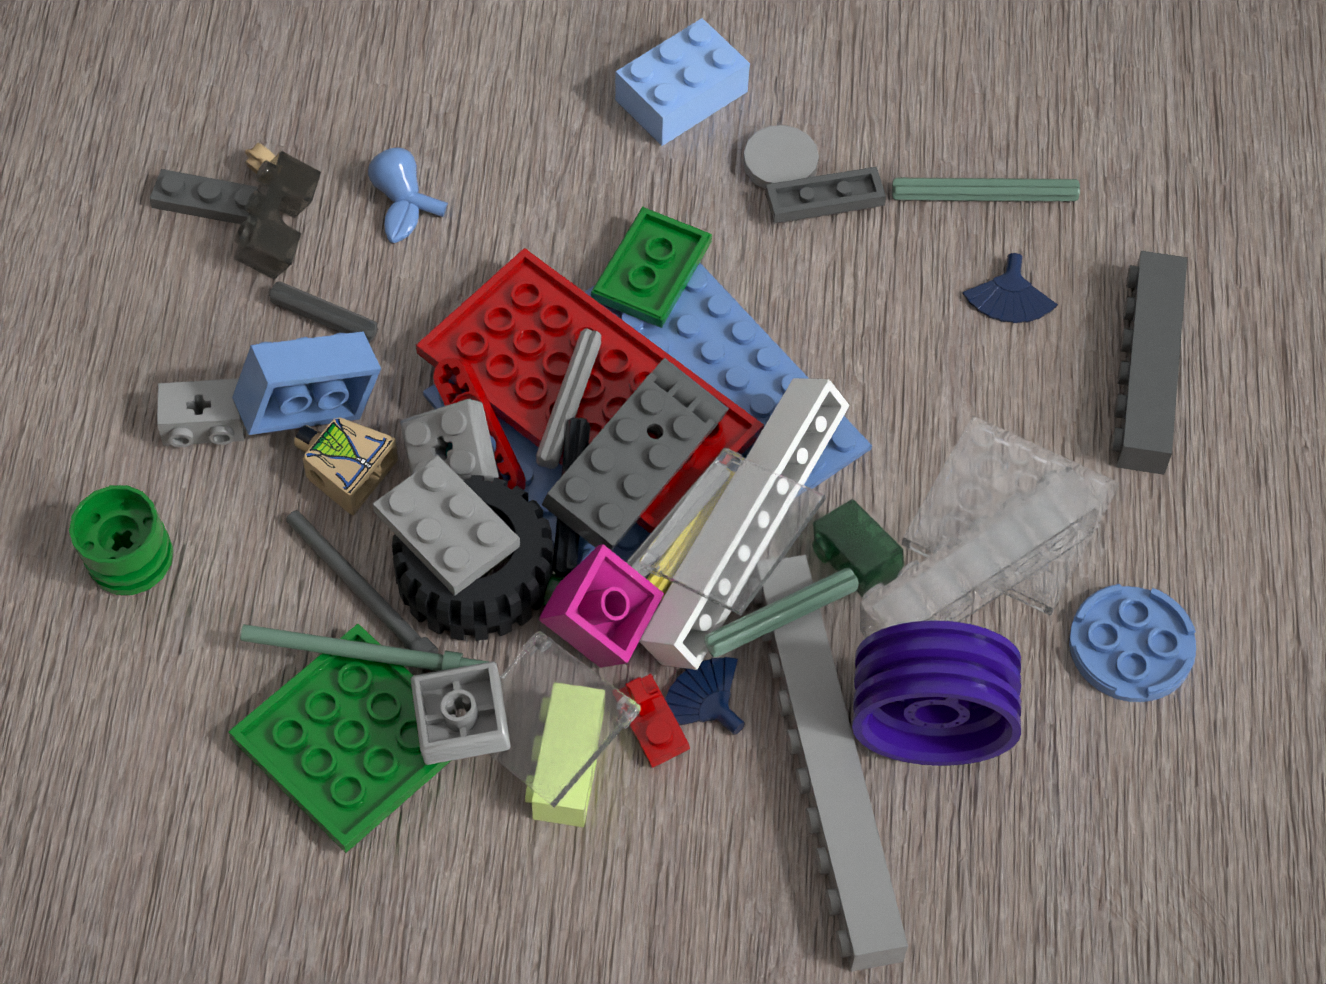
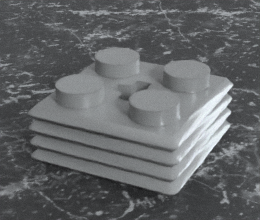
(459, 424)
(436, 704)

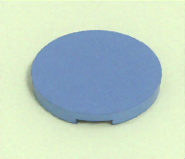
(1132, 643)

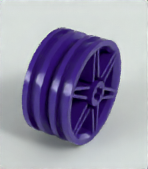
(937, 693)

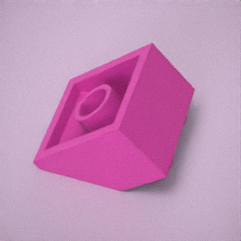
(602, 608)

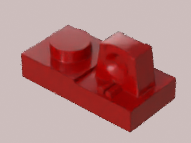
(655, 724)

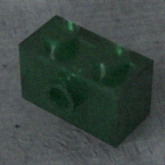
(856, 541)

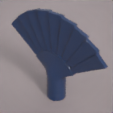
(1010, 296)
(705, 694)

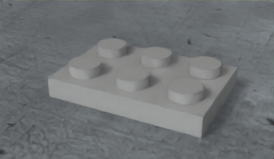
(446, 525)

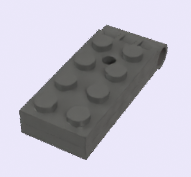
(625, 466)

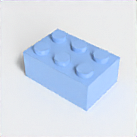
(682, 81)

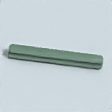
(781, 612)

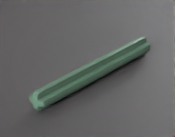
(985, 189)

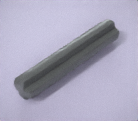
(321, 310)

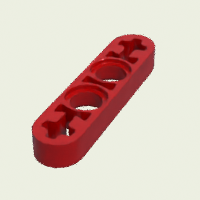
(469, 381)

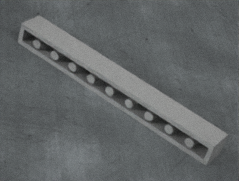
(832, 779)

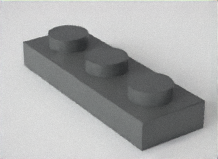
(825, 194)
(201, 196)

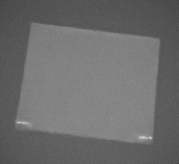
(732, 531)
(557, 717)

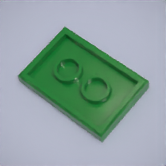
(651, 267)

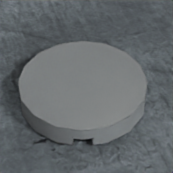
(780, 155)

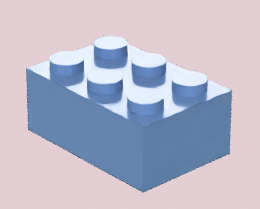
(305, 382)

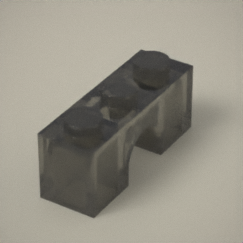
(264, 237)

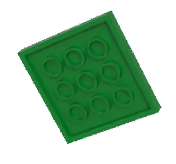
(340, 742)

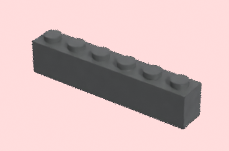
(1151, 363)

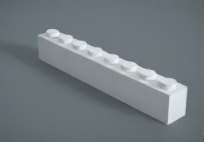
(787, 446)

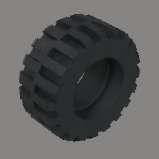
(490, 601)

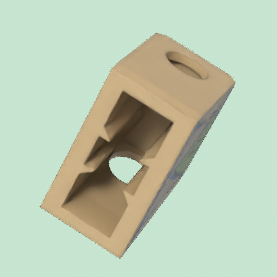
(346, 460)

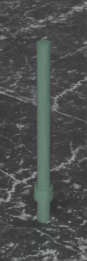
(355, 649)

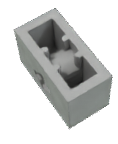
(198, 413)

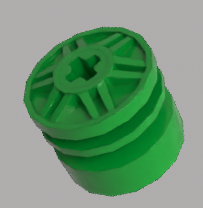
(121, 540)

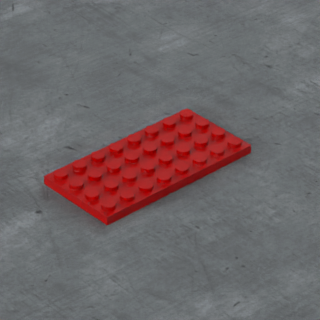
(520, 343)

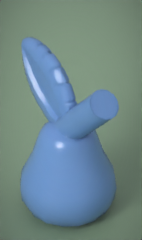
(396, 176)

